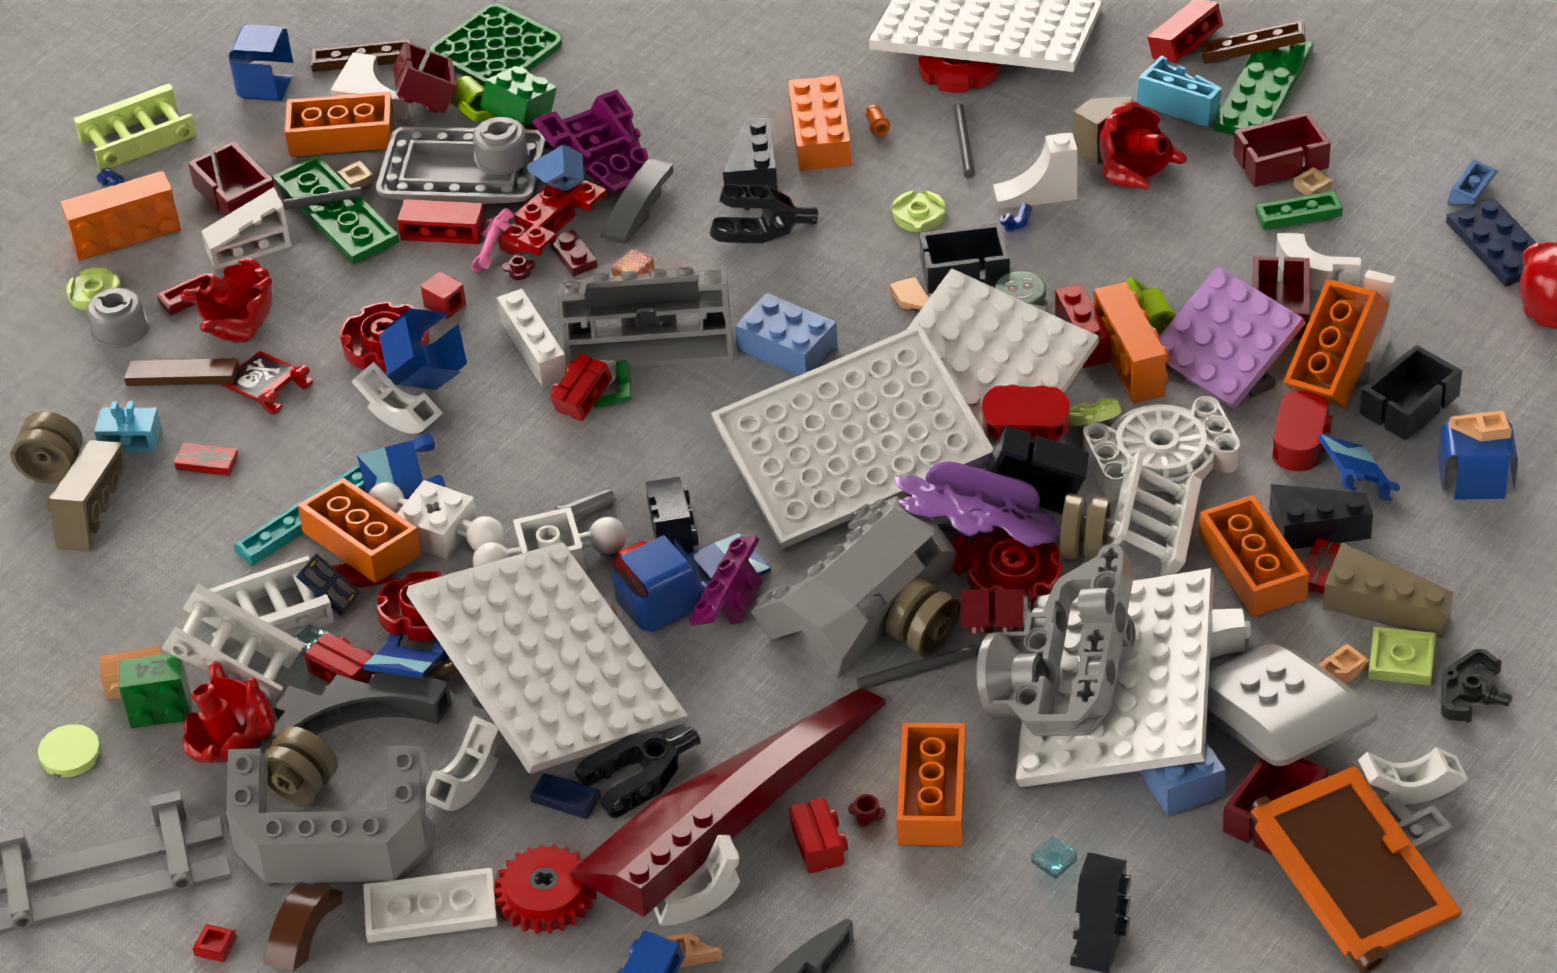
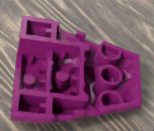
(603, 137)

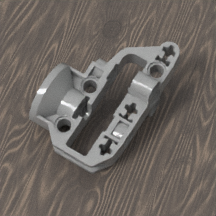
(1026, 664)

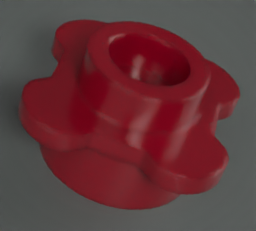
(518, 267)
(866, 809)

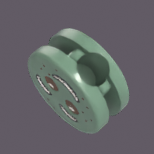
(1023, 286)

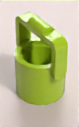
(468, 99)
(1155, 303)

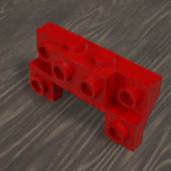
(546, 215)

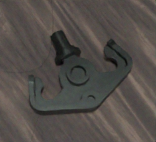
(1462, 682)

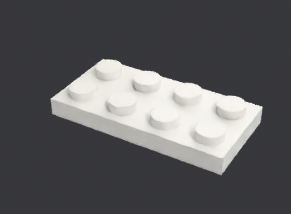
(430, 905)

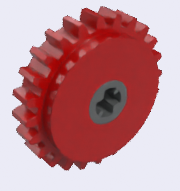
(540, 892)

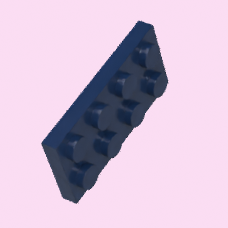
(1493, 238)

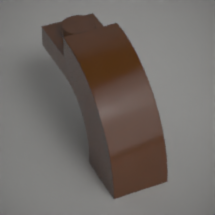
(297, 922)

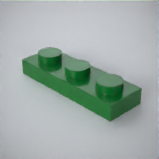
(1298, 210)

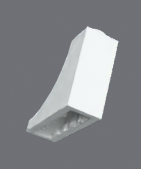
(361, 77)
(1047, 180)
(1385, 286)
(1228, 631)

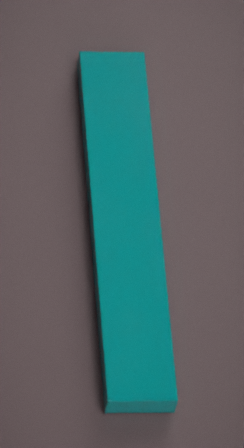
(284, 527)

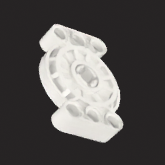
(1173, 440)

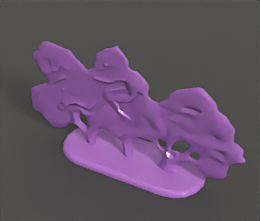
(978, 502)

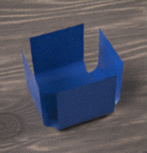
(260, 44)
(418, 364)
(1481, 465)
(670, 582)

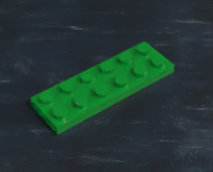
(1262, 87)
(347, 223)

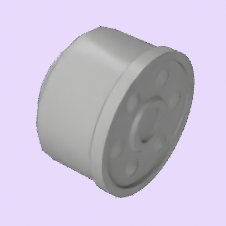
(500, 146)
(117, 318)

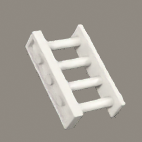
(1180, 514)
(270, 582)
(242, 626)

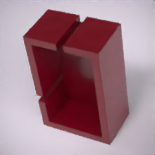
(431, 86)
(1281, 149)
(237, 179)
(1293, 291)
(999, 608)
(1270, 782)

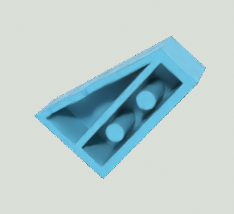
(1179, 94)

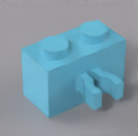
(132, 426)

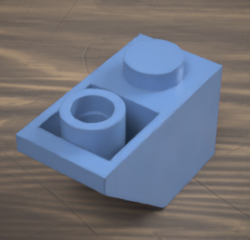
(559, 168)

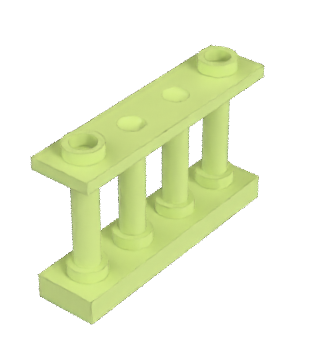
(131, 112)

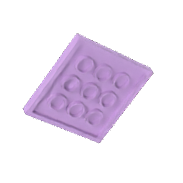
(1228, 337)

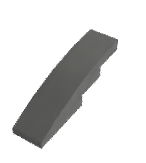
(635, 201)
(820, 952)

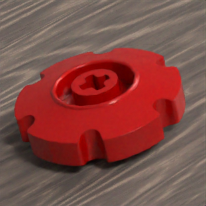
(956, 74)
(361, 334)
(1009, 564)
(397, 611)

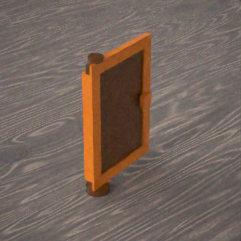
(1353, 866)

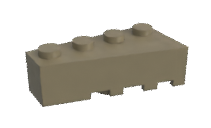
(85, 494)
(1385, 594)

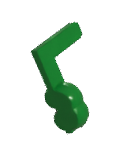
(623, 374)

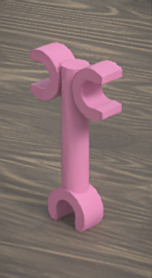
(491, 234)

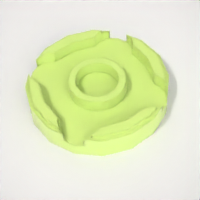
(918, 211)
(89, 284)
(1092, 413)
(69, 750)

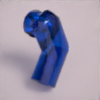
(109, 176)
(1021, 220)

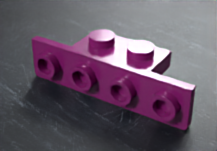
(731, 586)

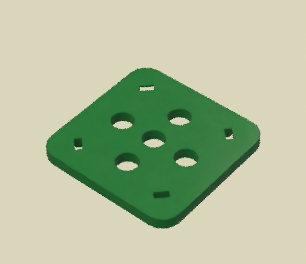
(495, 24)

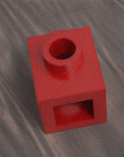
(443, 294)

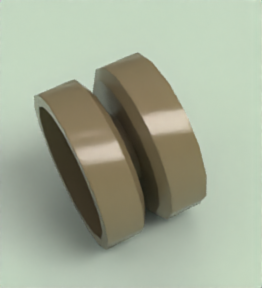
(46, 447)
(1083, 528)
(923, 617)
(299, 766)

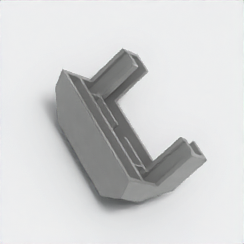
(648, 317)
(880, 555)
(330, 844)

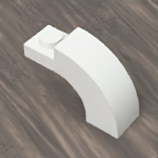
(1321, 267)
(392, 405)
(469, 770)
(1415, 780)
(704, 888)

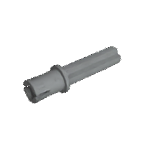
(590, 503)

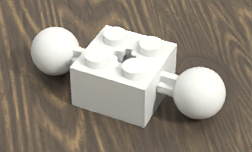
(440, 516)
(546, 529)

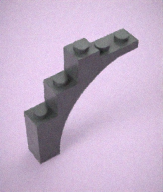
(353, 700)

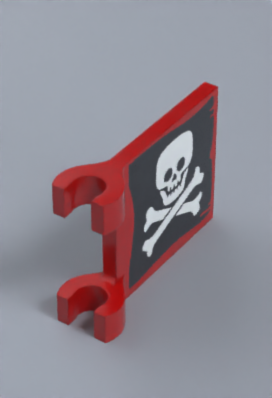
(264, 376)

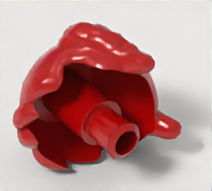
(1135, 146)
(1539, 283)
(236, 303)
(229, 717)

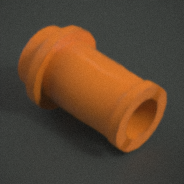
(878, 123)

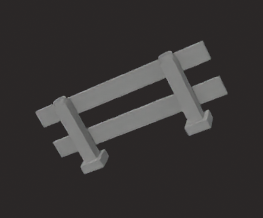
(172, 840)

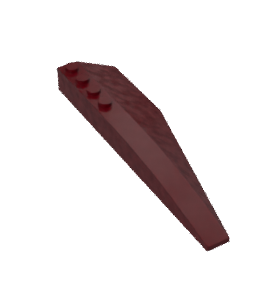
(679, 828)

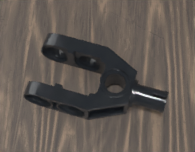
(776, 220)
(652, 751)

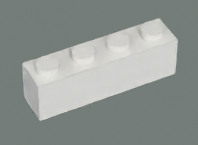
(532, 337)

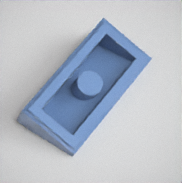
(1471, 183)

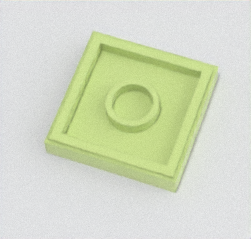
(1402, 656)

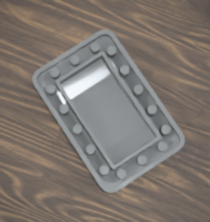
(442, 167)
(1283, 704)

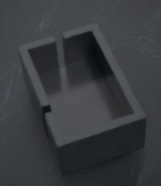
(970, 250)
(1410, 392)
(1041, 462)

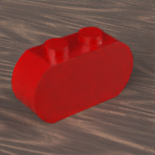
(1032, 409)
(1298, 425)

